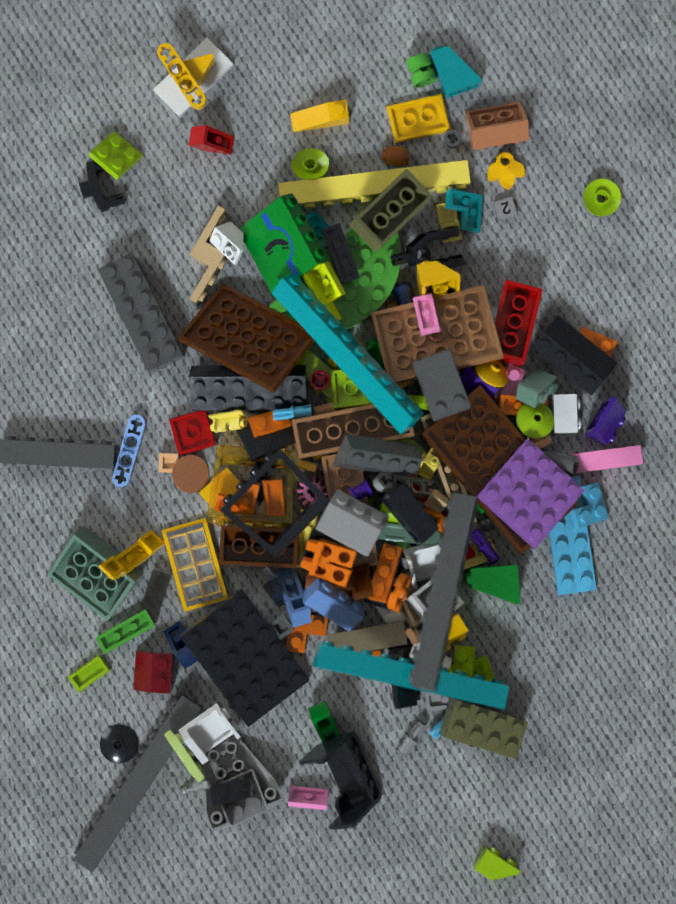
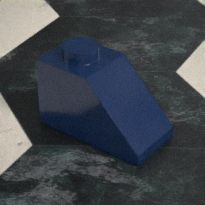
(178, 647)

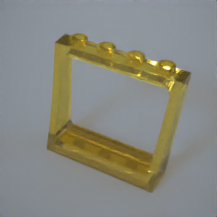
(238, 456)

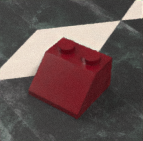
(153, 672)

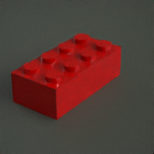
(516, 320)

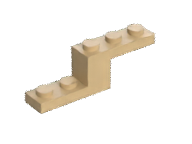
(208, 256)

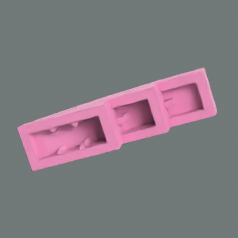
(610, 458)

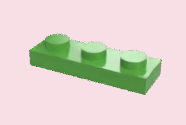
(125, 631)

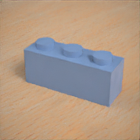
(333, 604)

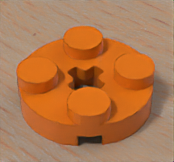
(400, 592)

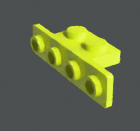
(325, 286)

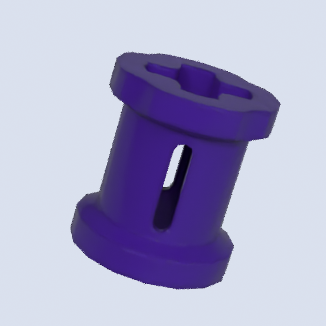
(361, 490)

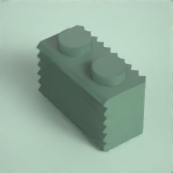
(536, 388)

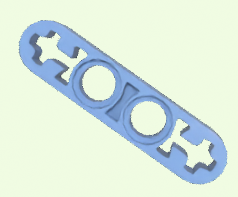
(126, 450)

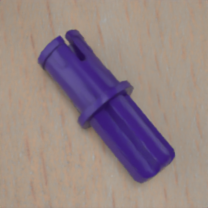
(485, 546)

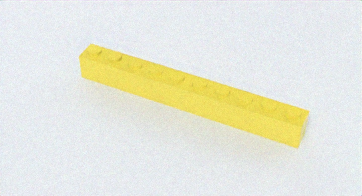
(371, 184)

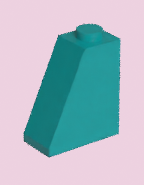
(453, 72)

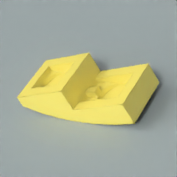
(446, 219)

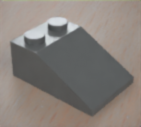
(441, 385)

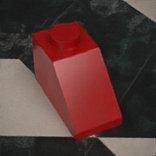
(211, 140)

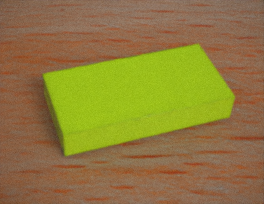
(89, 673)

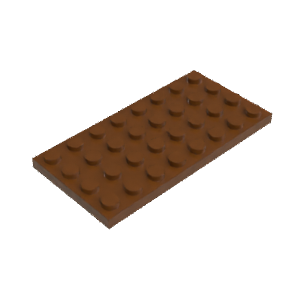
(476, 447)

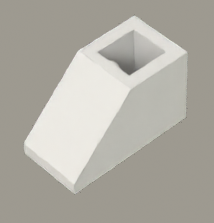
(228, 241)

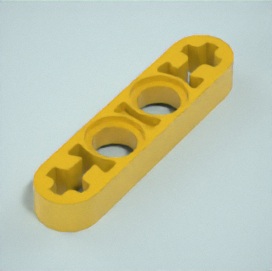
(183, 75)

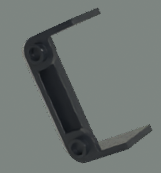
(353, 777)

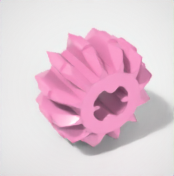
(308, 496)

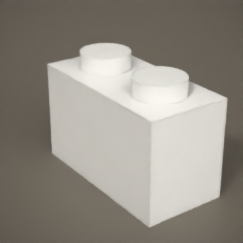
(565, 413)

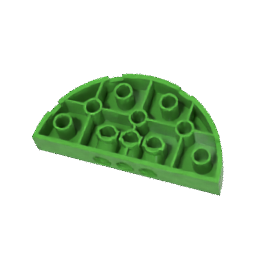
(371, 289)

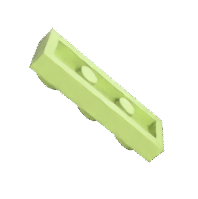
(185, 755)

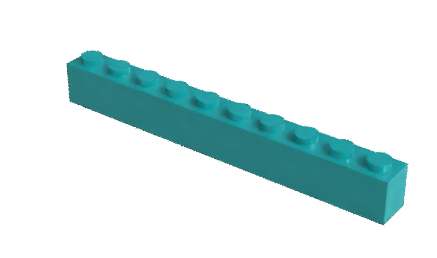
(347, 353)
(395, 672)

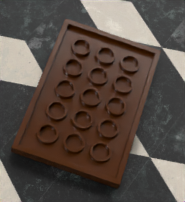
(247, 337)

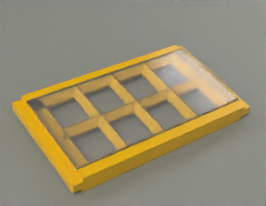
(195, 564)

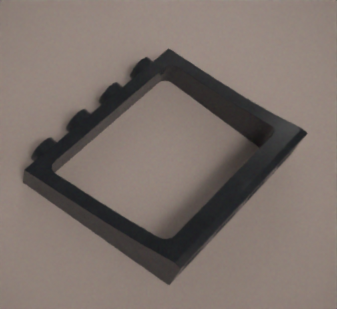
(297, 525)

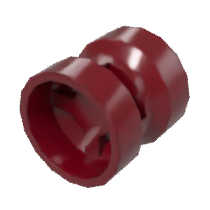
(320, 380)

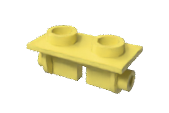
(235, 419)
(428, 465)

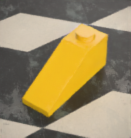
(321, 116)

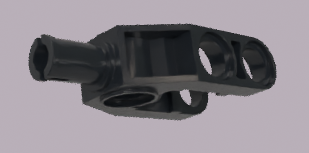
(421, 243)

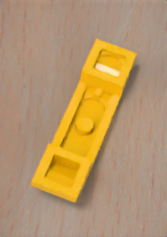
(133, 556)

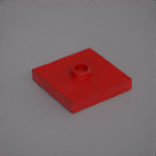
(192, 432)

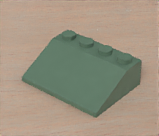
(80, 574)

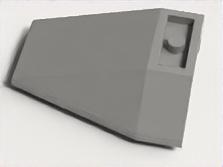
(231, 762)

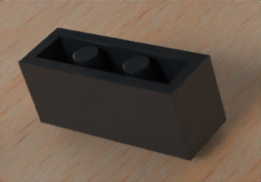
(410, 513)

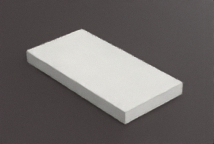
(171, 94)

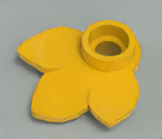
(505, 173)

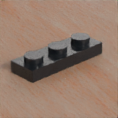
(340, 253)

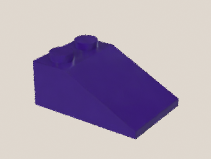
(606, 421)

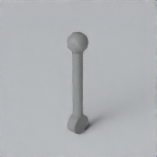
(206, 785)

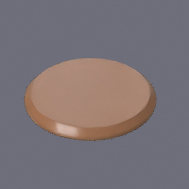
(190, 473)

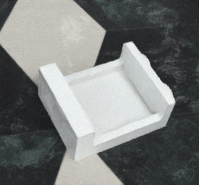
(420, 562)
(208, 731)

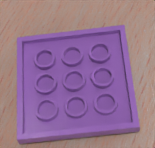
(530, 493)

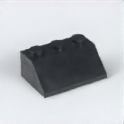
(403, 696)

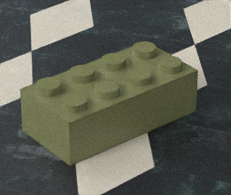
(391, 210)
(483, 727)

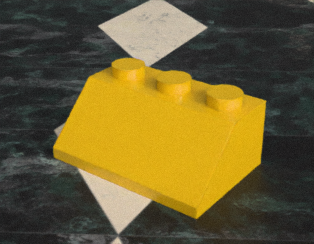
(436, 279)

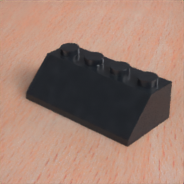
(574, 355)

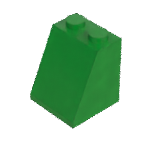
(496, 581)

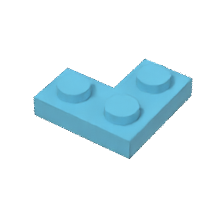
(593, 509)

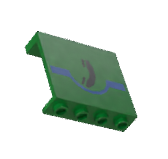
(282, 241)

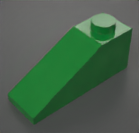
(323, 721)

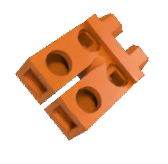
(330, 562)

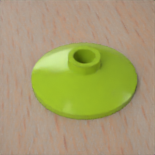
(310, 158)
(604, 188)
(529, 426)

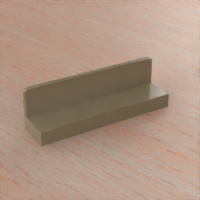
(371, 637)

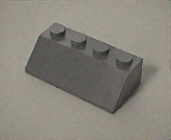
(378, 455)

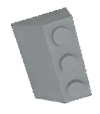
(352, 523)

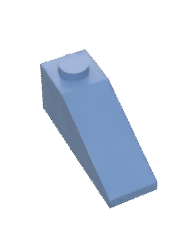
(293, 597)

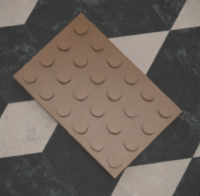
(464, 329)

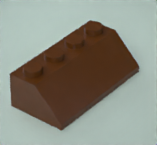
(241, 549)

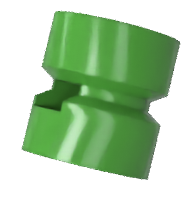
(420, 68)

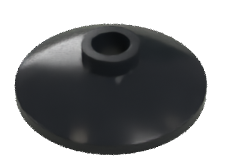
(126, 737)

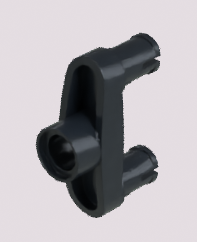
(91, 188)

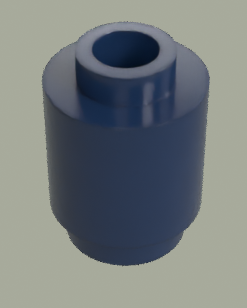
(403, 293)

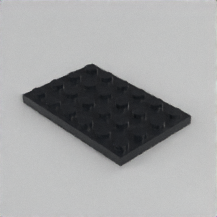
(244, 657)

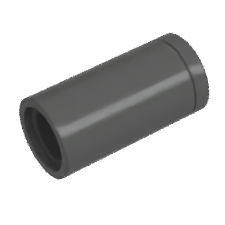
(567, 462)

